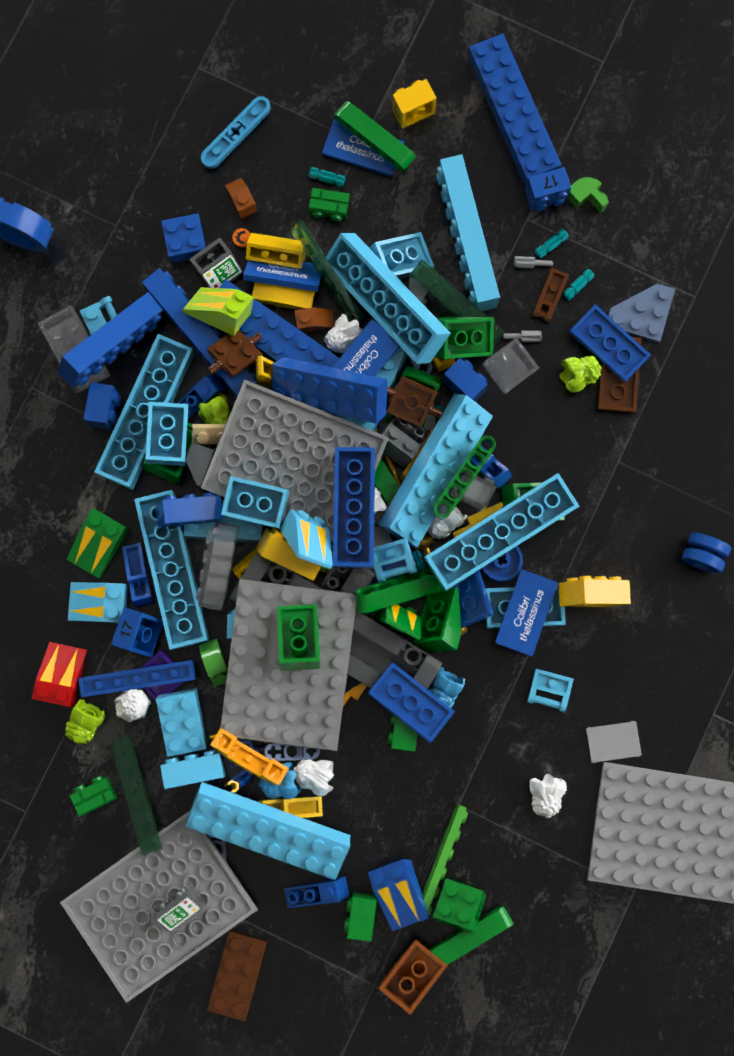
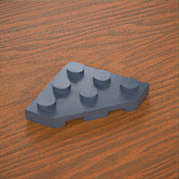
(644, 313)

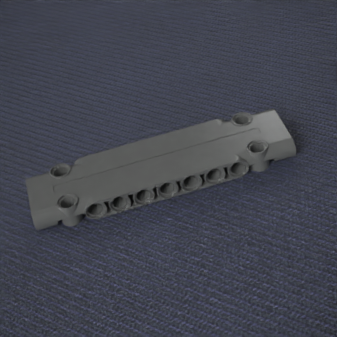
(372, 643)

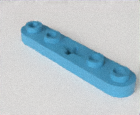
(246, 122)

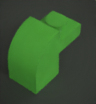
(588, 189)
(214, 662)

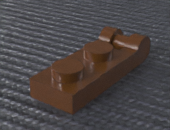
(550, 294)

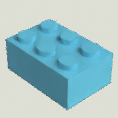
(166, 433)
(255, 502)
(182, 722)
(193, 769)

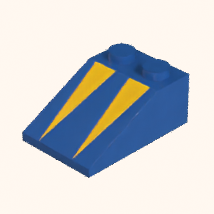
(399, 894)

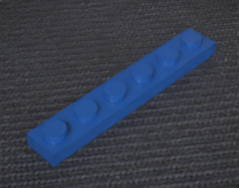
(137, 678)

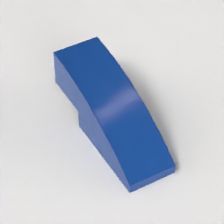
(493, 470)
(137, 575)

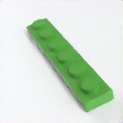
(445, 853)

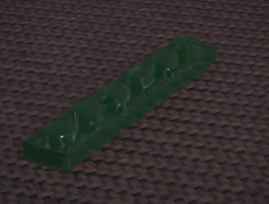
(323, 267)
(449, 295)
(136, 795)

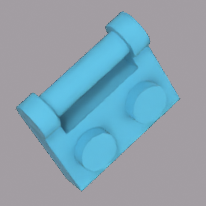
(93, 316)
(391, 553)
(553, 684)

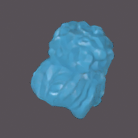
(446, 686)
(286, 788)

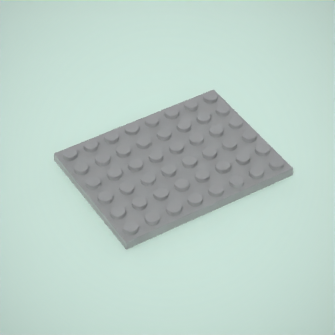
(286, 447)
(293, 704)
(664, 833)
(119, 907)

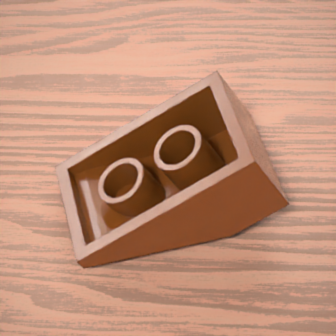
(412, 976)

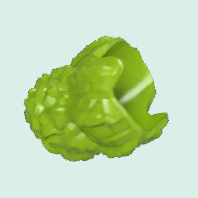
(580, 372)
(215, 411)
(83, 722)

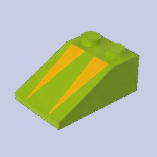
(221, 308)

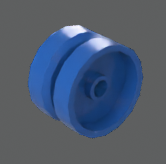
(706, 553)
(507, 570)

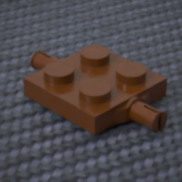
(234, 353)
(412, 401)

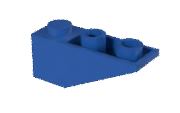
(202, 392)
(317, 892)

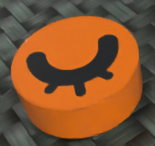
(241, 237)

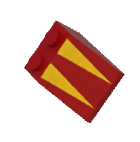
(59, 675)

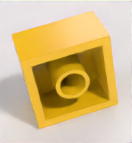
(414, 103)

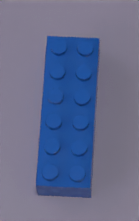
(110, 340)
(331, 389)
(354, 508)

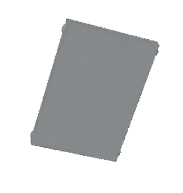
(613, 741)

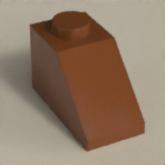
(241, 198)
(314, 319)

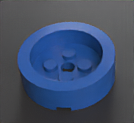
(24, 227)

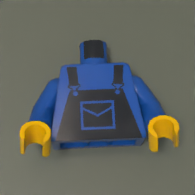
(239, 775)

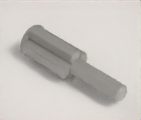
(530, 262)
(525, 336)

